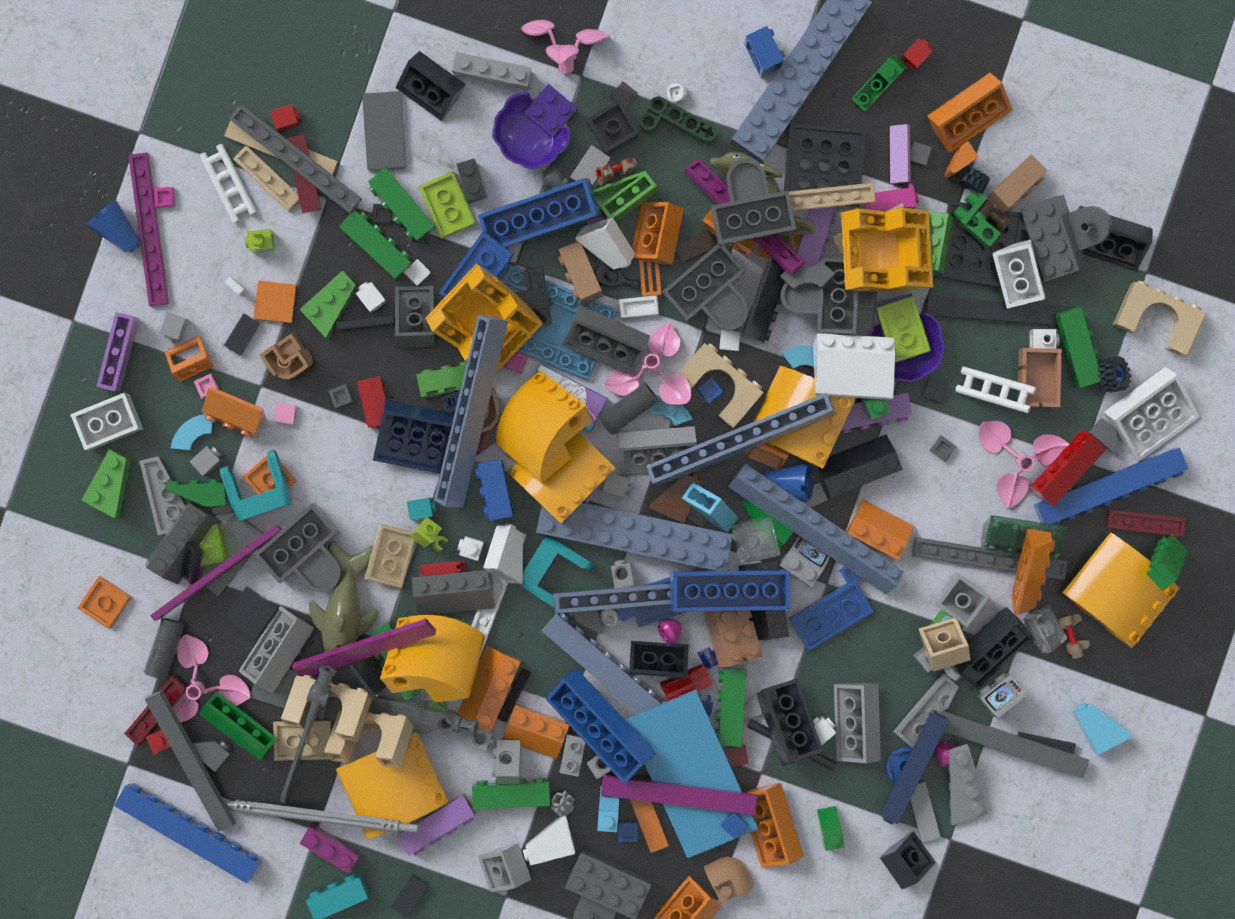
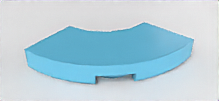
(799, 356)
(676, 413)
(190, 431)

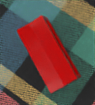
(372, 400)
(696, 679)

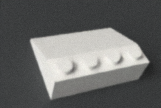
(854, 366)
(1152, 413)

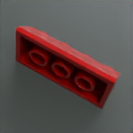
(1067, 468)

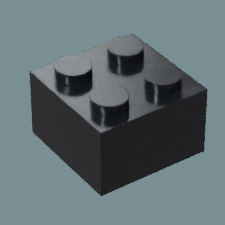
(613, 127)

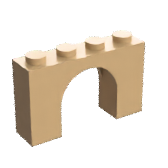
(1186, 318)
(745, 393)
(354, 707)
(393, 743)

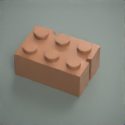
(1042, 370)
(733, 636)

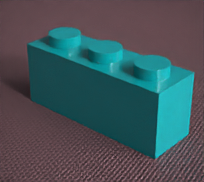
(337, 896)

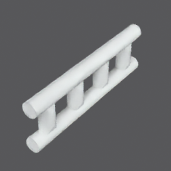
(225, 195)
(1006, 385)

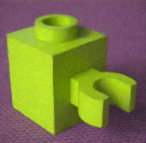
(260, 240)
(427, 533)

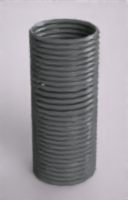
(631, 406)
(166, 643)

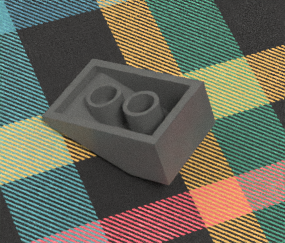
(411, 309)

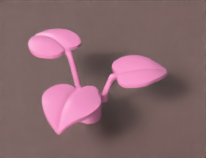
(563, 53)
(675, 389)
(1013, 487)
(193, 652)

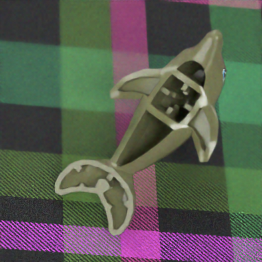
(725, 162)
(342, 619)

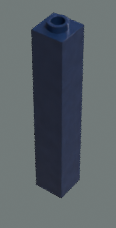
(914, 767)

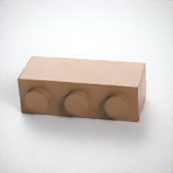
(1018, 184)
(580, 273)

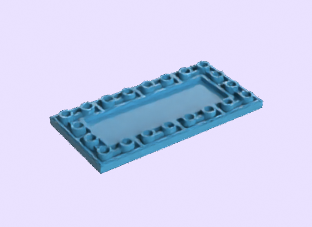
(548, 339)
(690, 756)

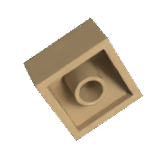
(944, 644)

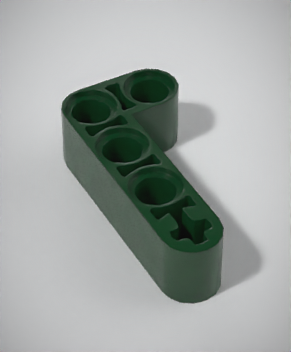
(680, 124)

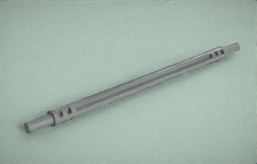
(321, 816)

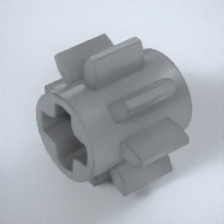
(562, 803)

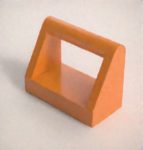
(963, 156)
(191, 366)
(768, 455)

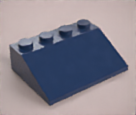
(412, 436)

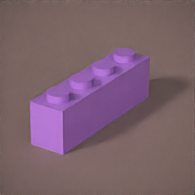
(812, 245)
(117, 352)
(857, 417)
(437, 824)

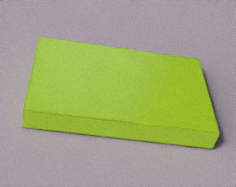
(447, 205)
(903, 323)

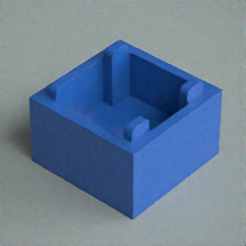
(764, 51)

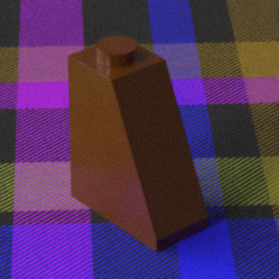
(671, 502)

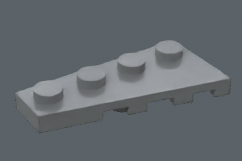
(164, 504)
(936, 699)
(964, 787)

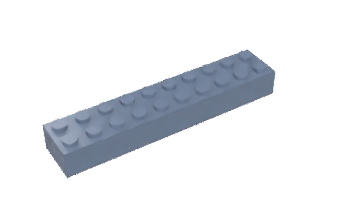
(798, 76)
(641, 535)

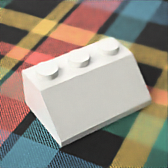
(1019, 274)

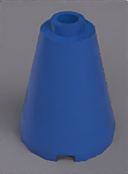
(115, 227)
(794, 480)

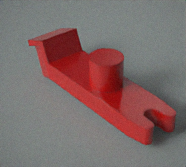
(442, 568)

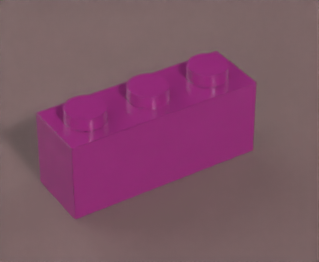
(330, 848)

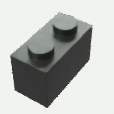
(471, 180)

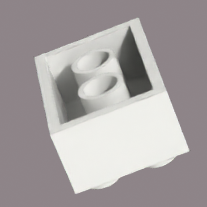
(107, 421)

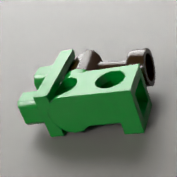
(976, 219)

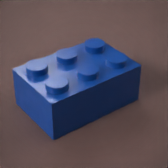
(495, 490)

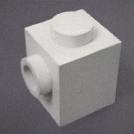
(370, 296)
(1043, 338)
(470, 548)
(824, 728)

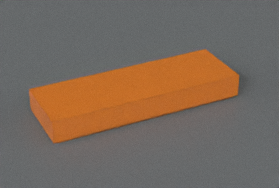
(649, 824)

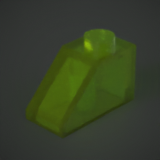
(213, 546)

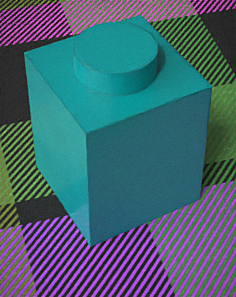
(421, 508)

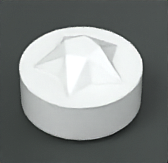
(676, 92)
(609, 617)
(952, 672)

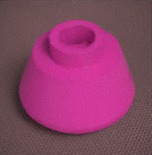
(669, 630)
(942, 753)

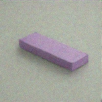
(900, 154)

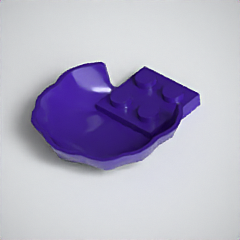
(533, 129)
(918, 366)

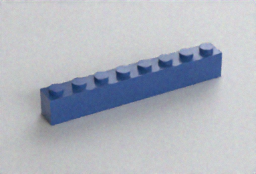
(1113, 485)
(188, 832)

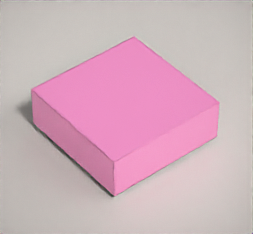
(203, 384)
(285, 413)

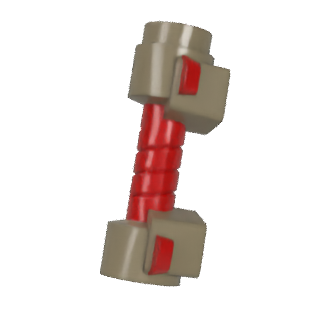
(606, 172)
(1073, 647)

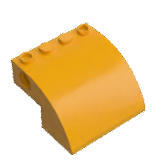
(886, 250)
(484, 295)
(539, 424)
(811, 442)
(569, 484)
(1119, 591)
(439, 663)
(392, 791)

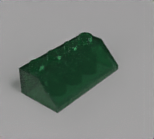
(1010, 534)

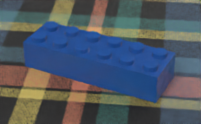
(542, 213)
(729, 590)
(600, 726)

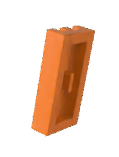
(650, 293)

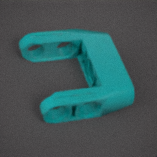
(261, 502)
(542, 560)

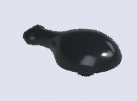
(613, 277)

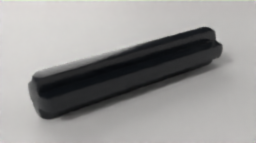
(514, 695)

